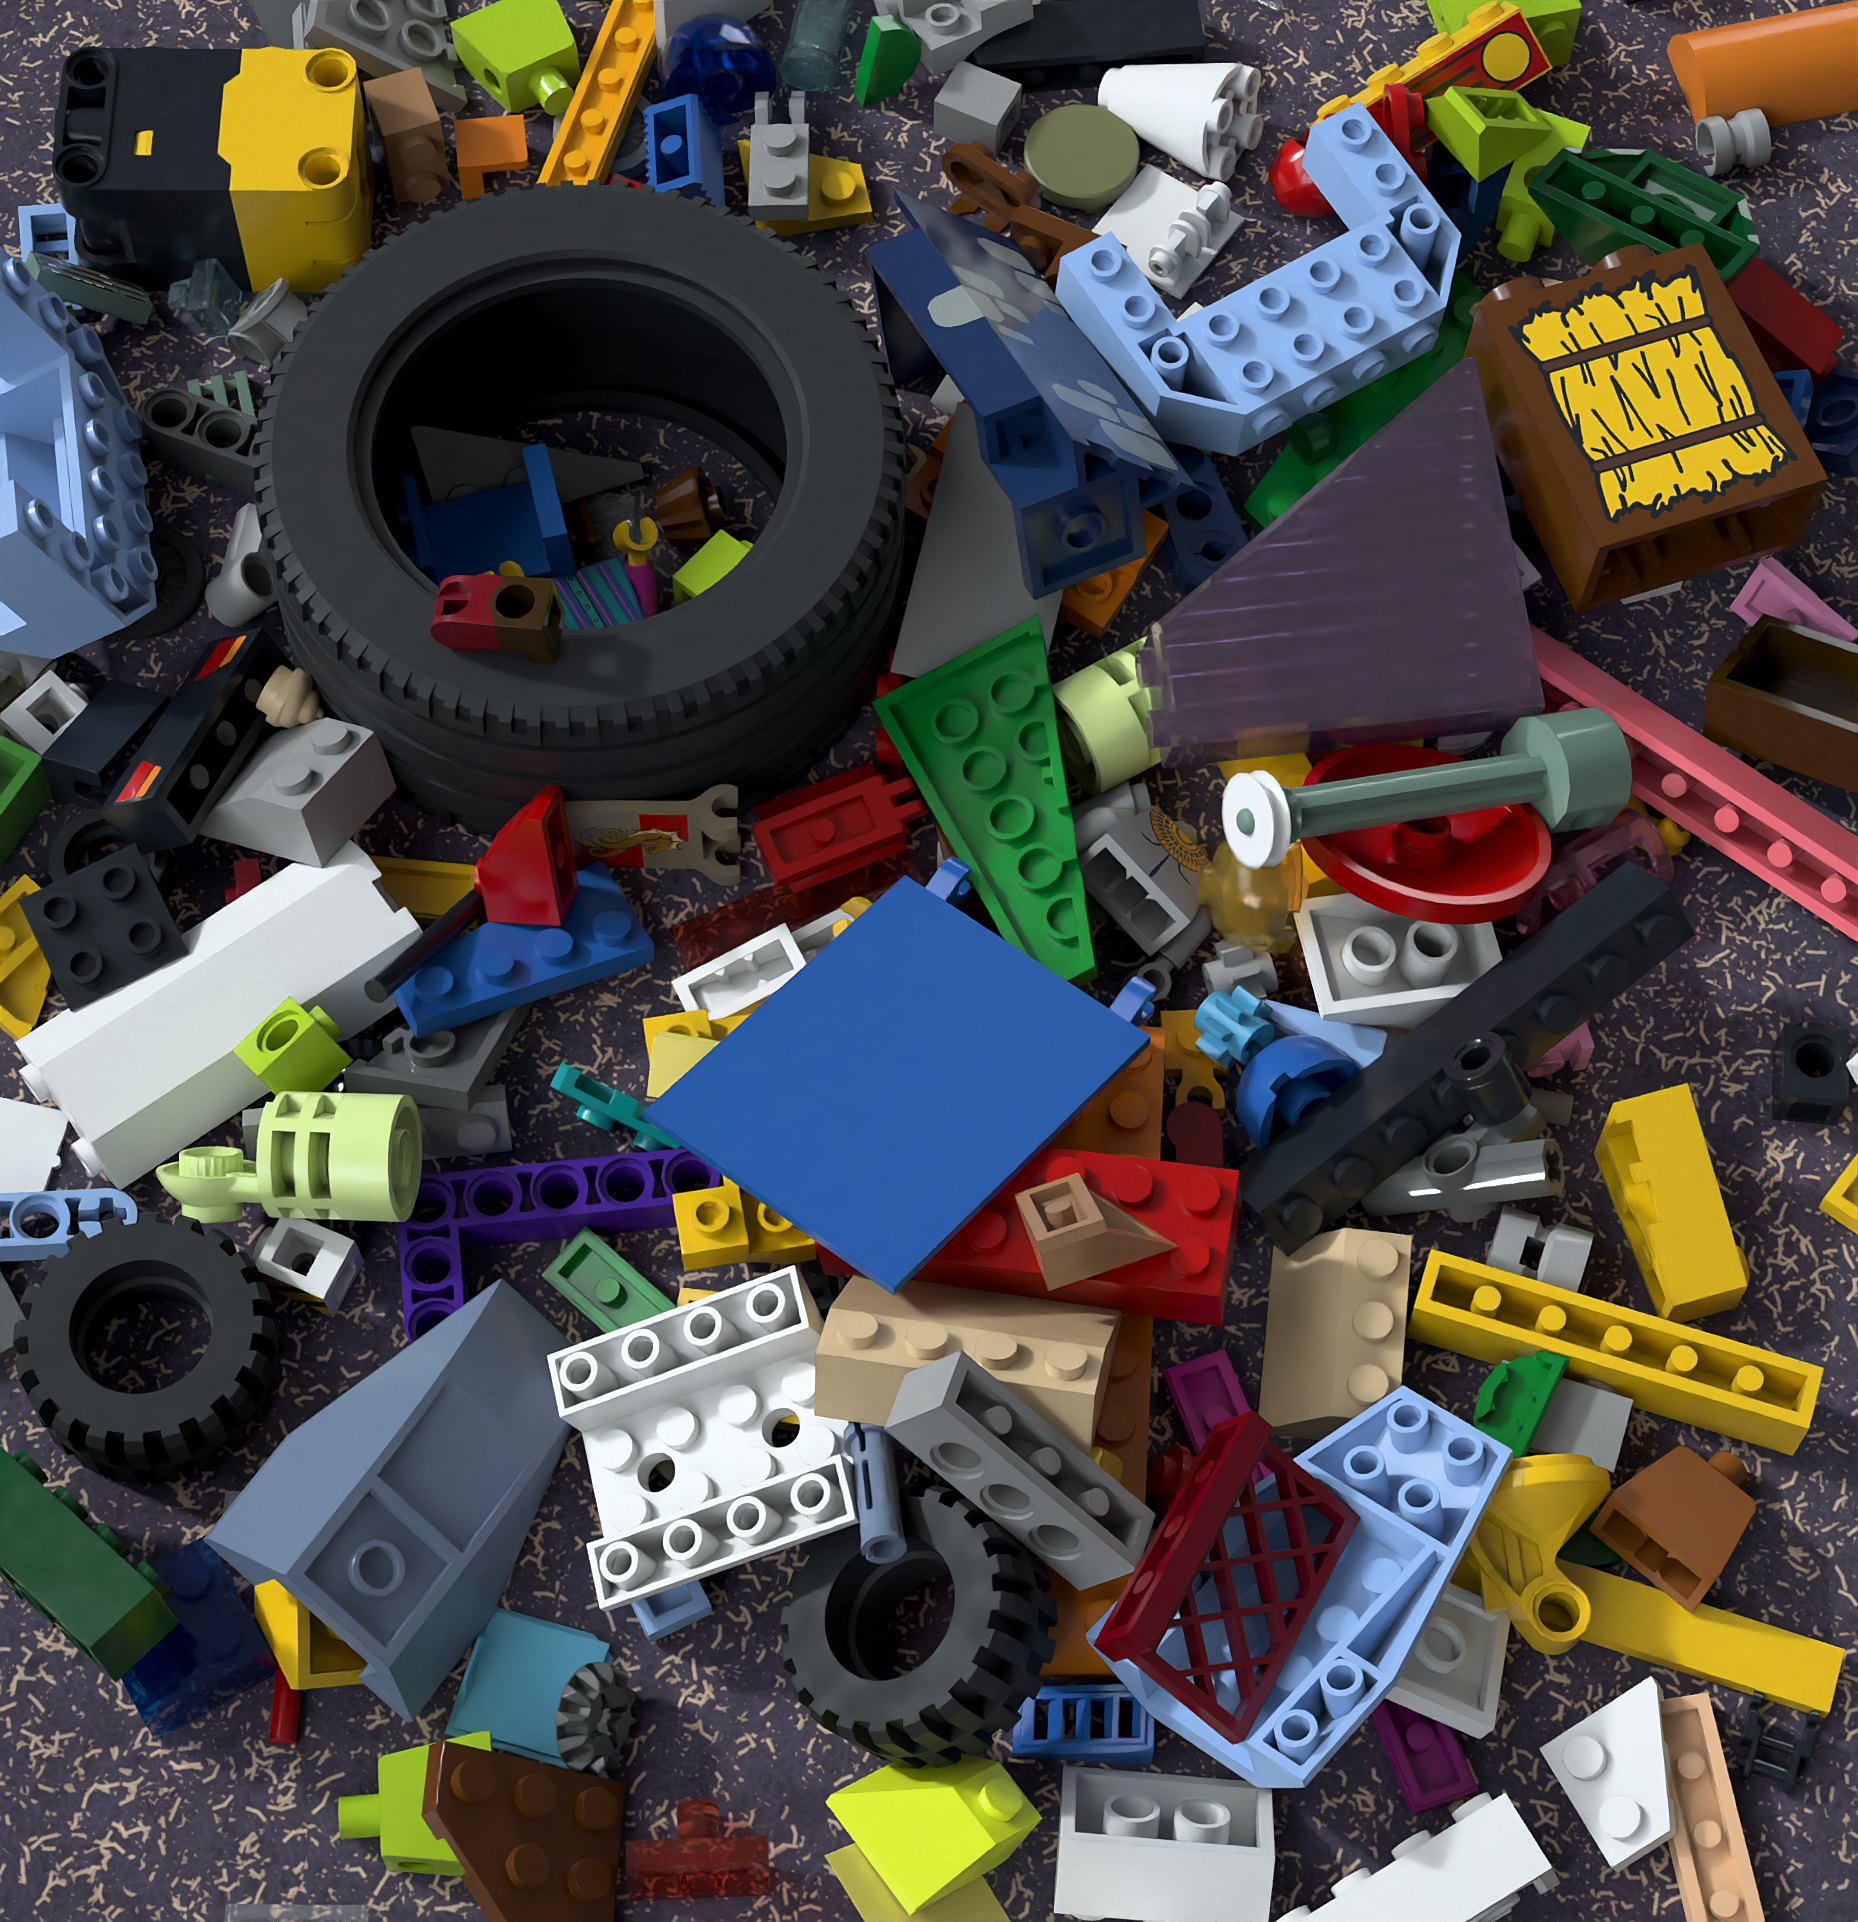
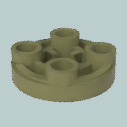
(1082, 156)

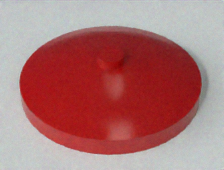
(1434, 868)

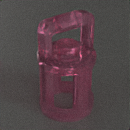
(1571, 866)

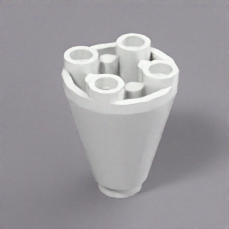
(1189, 111)

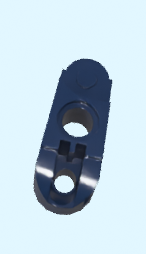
(1189, 539)

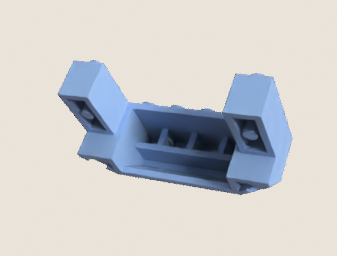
(1299, 331)
(69, 480)

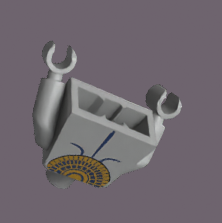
(1147, 880)

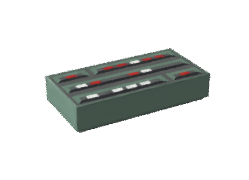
(90, 288)

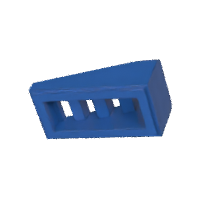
(1107, 1749)

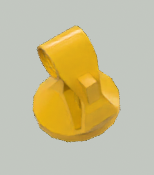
(1520, 1535)

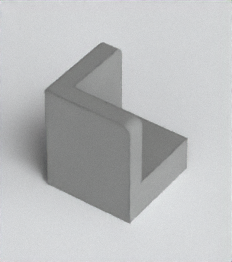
(977, 107)

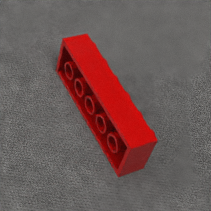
(1180, 1201)

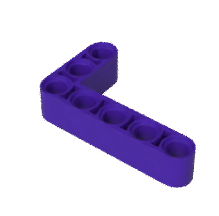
(528, 1217)

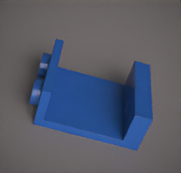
(491, 527)

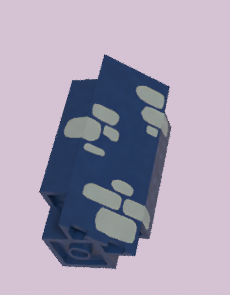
(1042, 398)

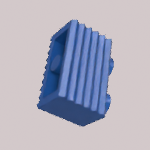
(684, 150)

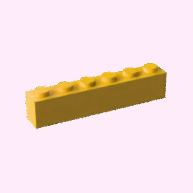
(1644, 1357)

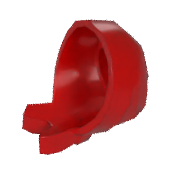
(1292, 184)

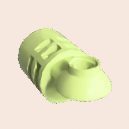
(1104, 722)
(313, 1161)

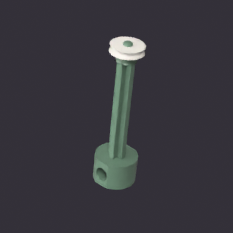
(1560, 762)

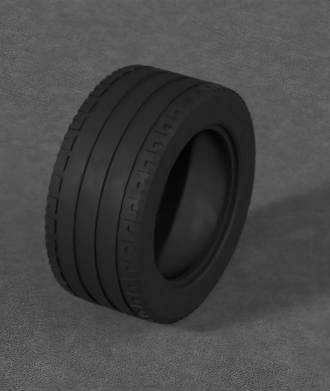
(570, 309)

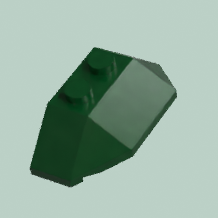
(1640, 198)

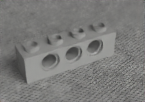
(1020, 1470)

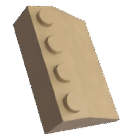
(1039, 1349)

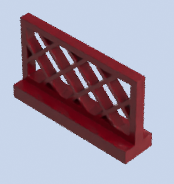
(1178, 1553)

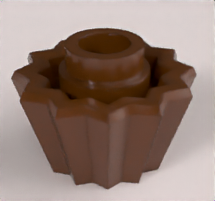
(691, 509)

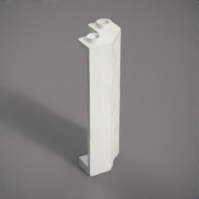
(156, 1056)

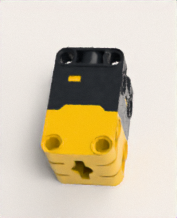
(215, 159)

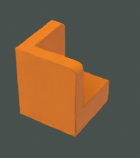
(488, 146)

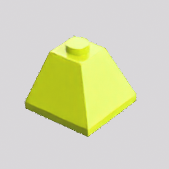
(935, 1825)

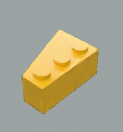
(1671, 1205)

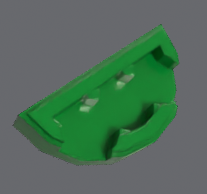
(887, 59)
(1518, 1398)

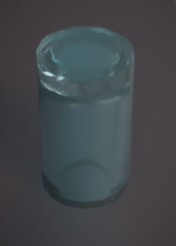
(816, 44)

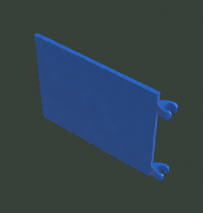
(901, 1078)

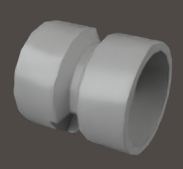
(1562, 1248)

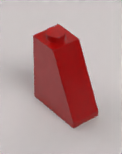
(1784, 323)

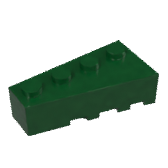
(77, 1573)

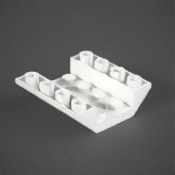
(706, 1394)

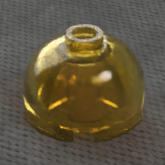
(1252, 904)

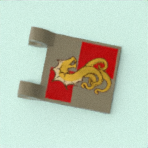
(658, 833)

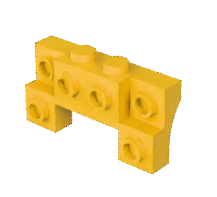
(726, 1221)

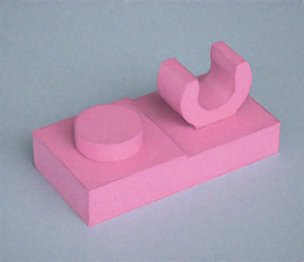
(1784, 596)

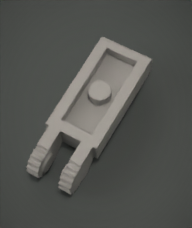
(779, 162)

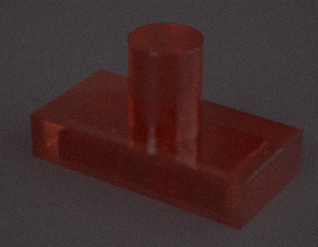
(698, 1860)

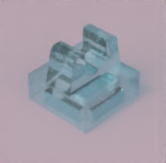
(208, 299)

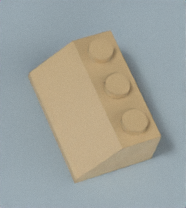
(1334, 1330)

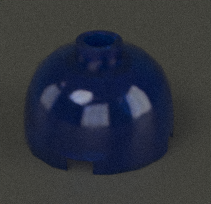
(720, 63)

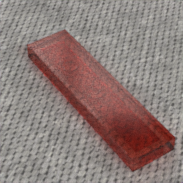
(751, 916)

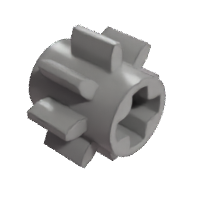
(1242, 967)

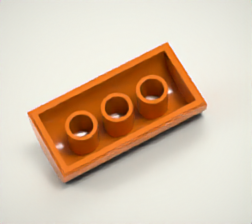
(1782, 64)

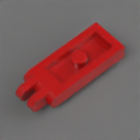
(836, 827)

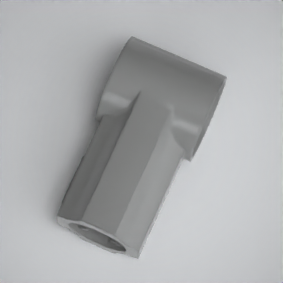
(245, 579)

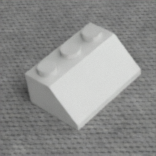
(1163, 1847)

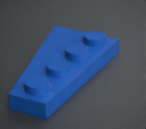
(522, 963)

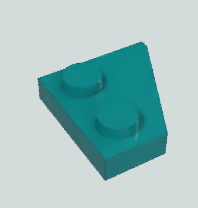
(606, 1106)

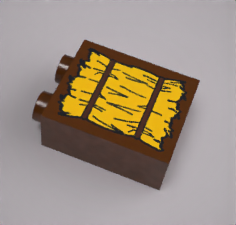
(1641, 424)

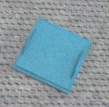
(518, 1682)

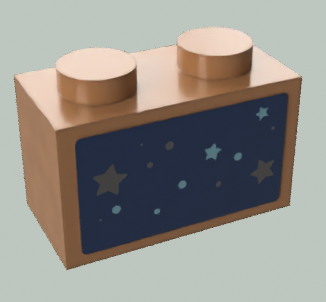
(407, 136)

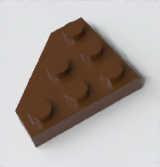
(526, 1833)

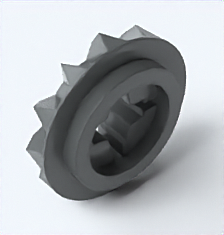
(594, 1699)

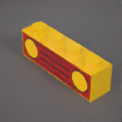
(1488, 53)

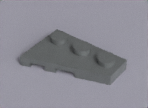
(442, 1067)

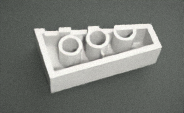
(1454, 1877)

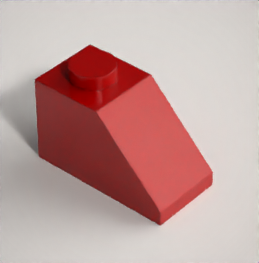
(530, 865)

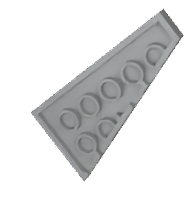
(389, 39)

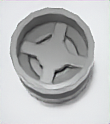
(1735, 141)

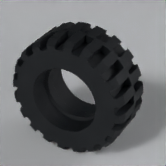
(124, 1270)
(974, 1675)

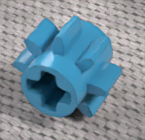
(1233, 1026)

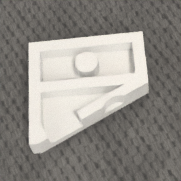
(1619, 1774)

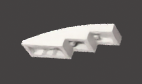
(756, 970)

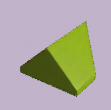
(1484, 127)

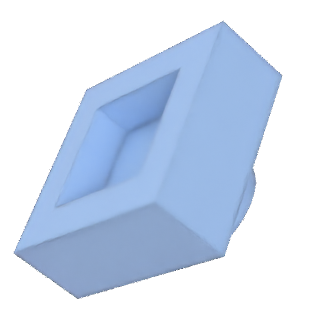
(672, 1610)

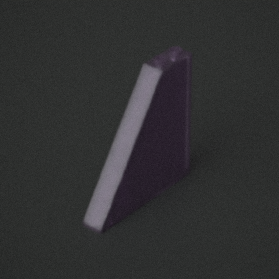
(1360, 610)

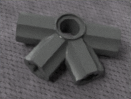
(1474, 1170)

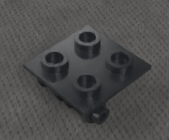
(103, 926)

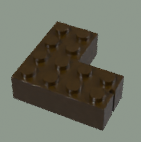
(1789, 701)

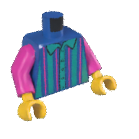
(608, 590)

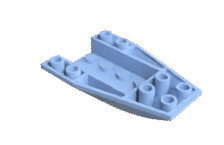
(1420, 1495)

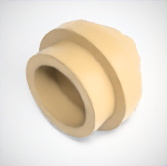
(290, 698)

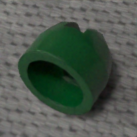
(1313, 437)

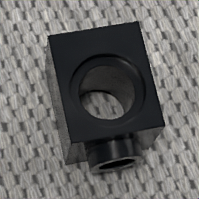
(1805, 1097)

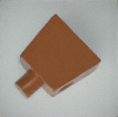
(1679, 1521)

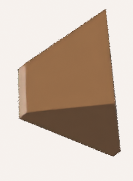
(1082, 1232)

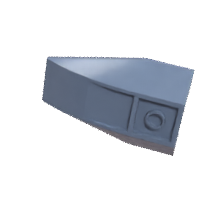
(412, 1494)

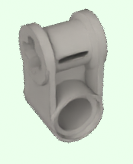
(267, 325)

